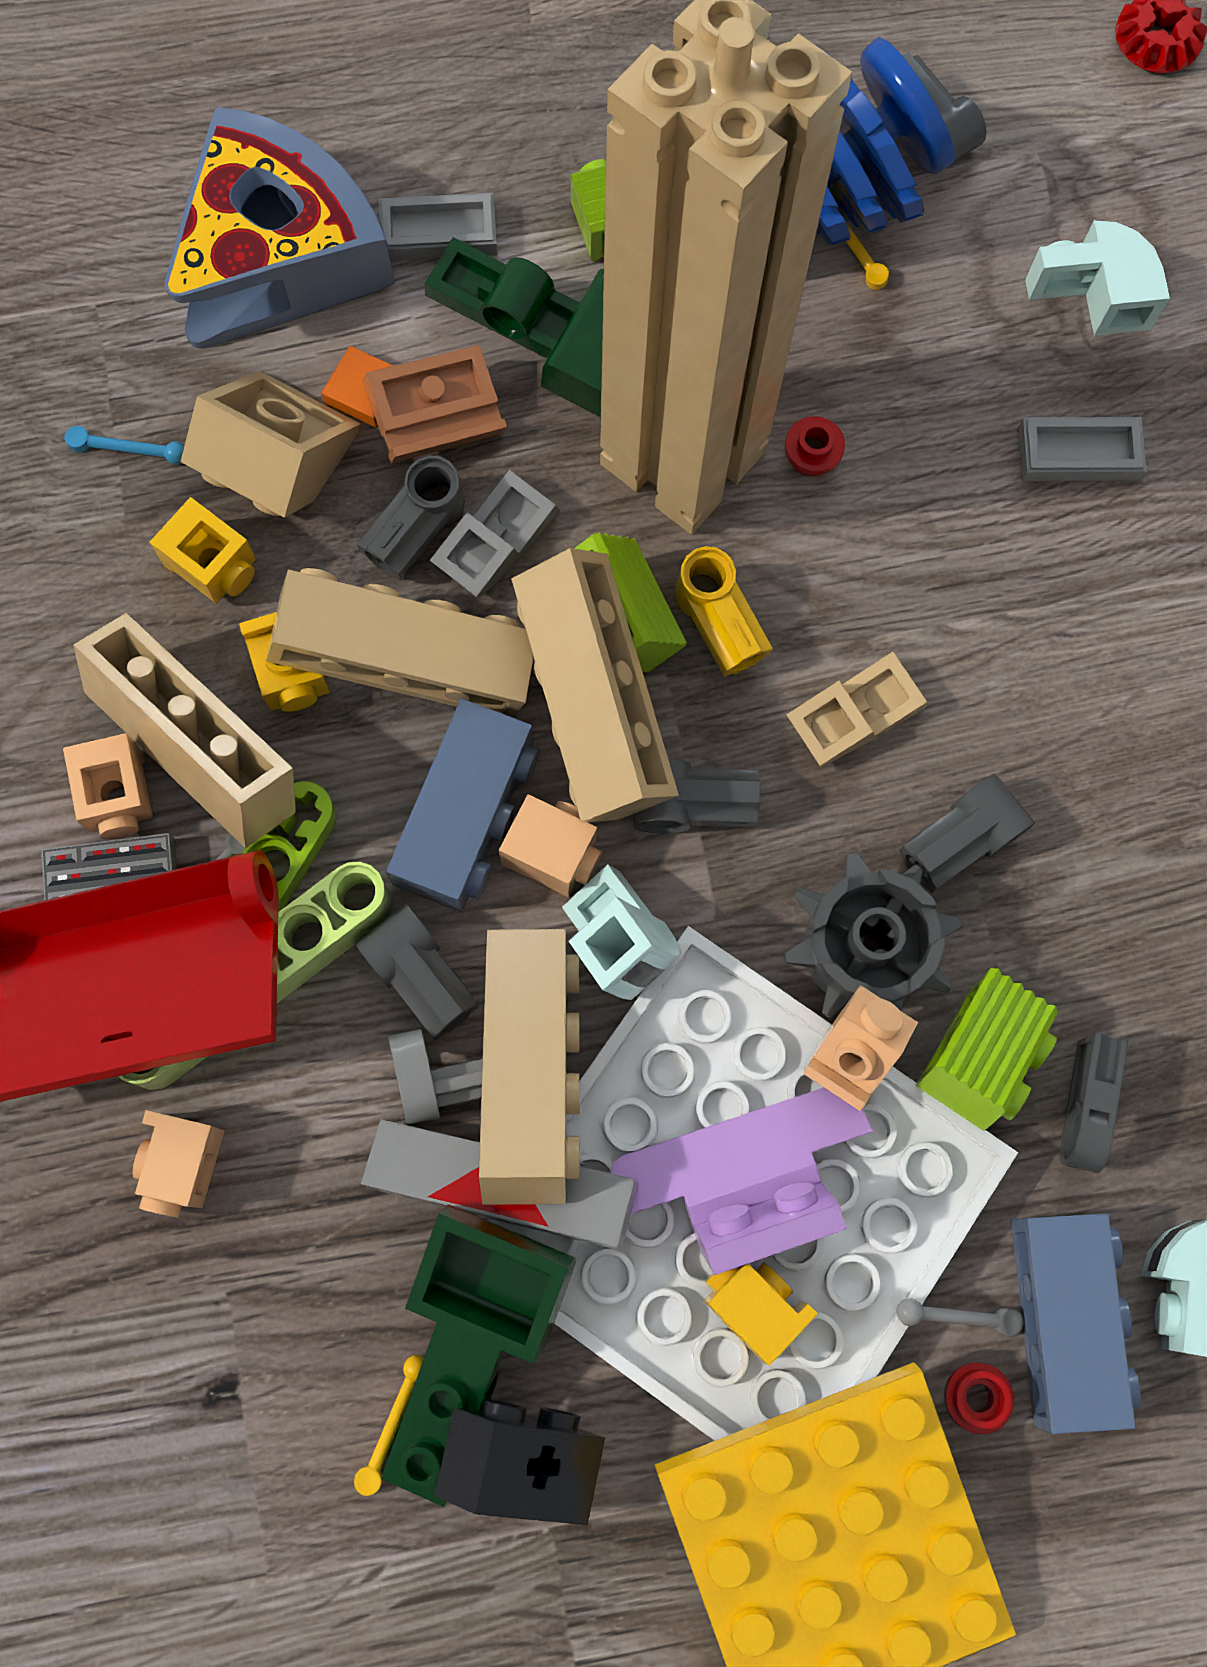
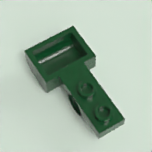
(526, 308)
(488, 1298)

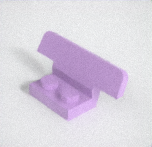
(750, 1177)

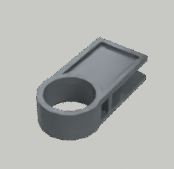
(1093, 1102)

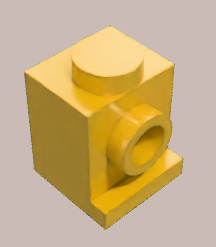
(193, 539)
(279, 685)
(757, 1309)

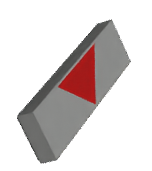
(446, 1172)

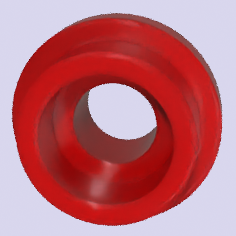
(809, 460)
(999, 1403)

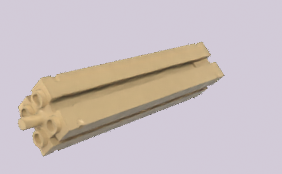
(708, 246)

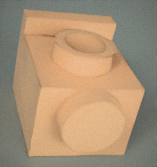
(94, 772)
(860, 1047)
(175, 1163)

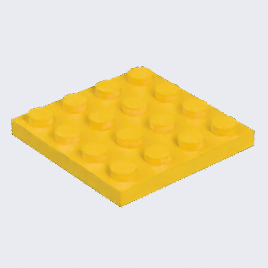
(838, 1535)

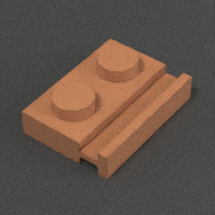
(434, 403)

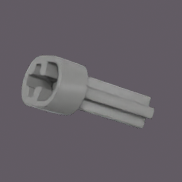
(428, 1090)

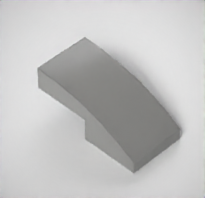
(497, 535)

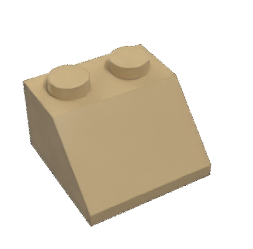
(267, 442)

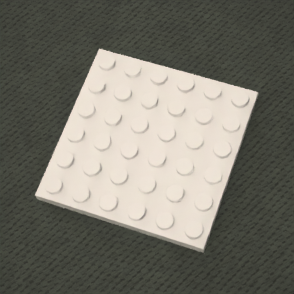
(707, 1049)

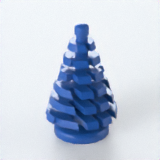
(866, 158)

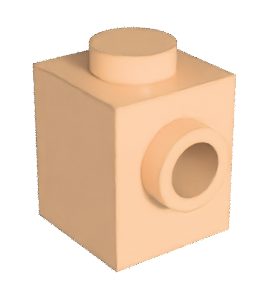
(551, 845)

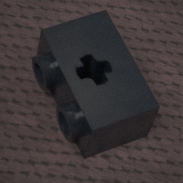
(520, 1465)

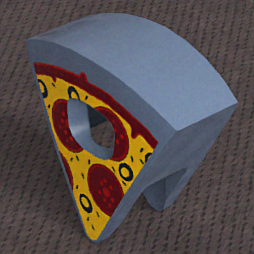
(270, 232)

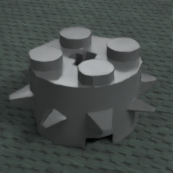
(882, 903)

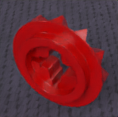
(1158, 50)

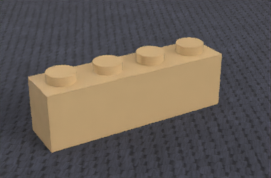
(400, 643)
(593, 686)
(186, 729)
(525, 1068)

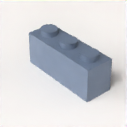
(463, 806)
(1075, 1324)

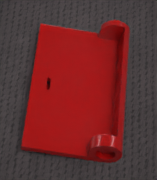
(138, 975)

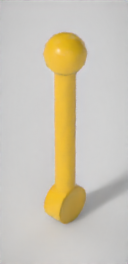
(876, 273)
(368, 1478)

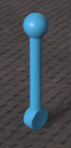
(79, 441)

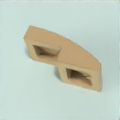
(857, 710)

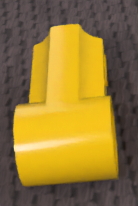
(722, 615)

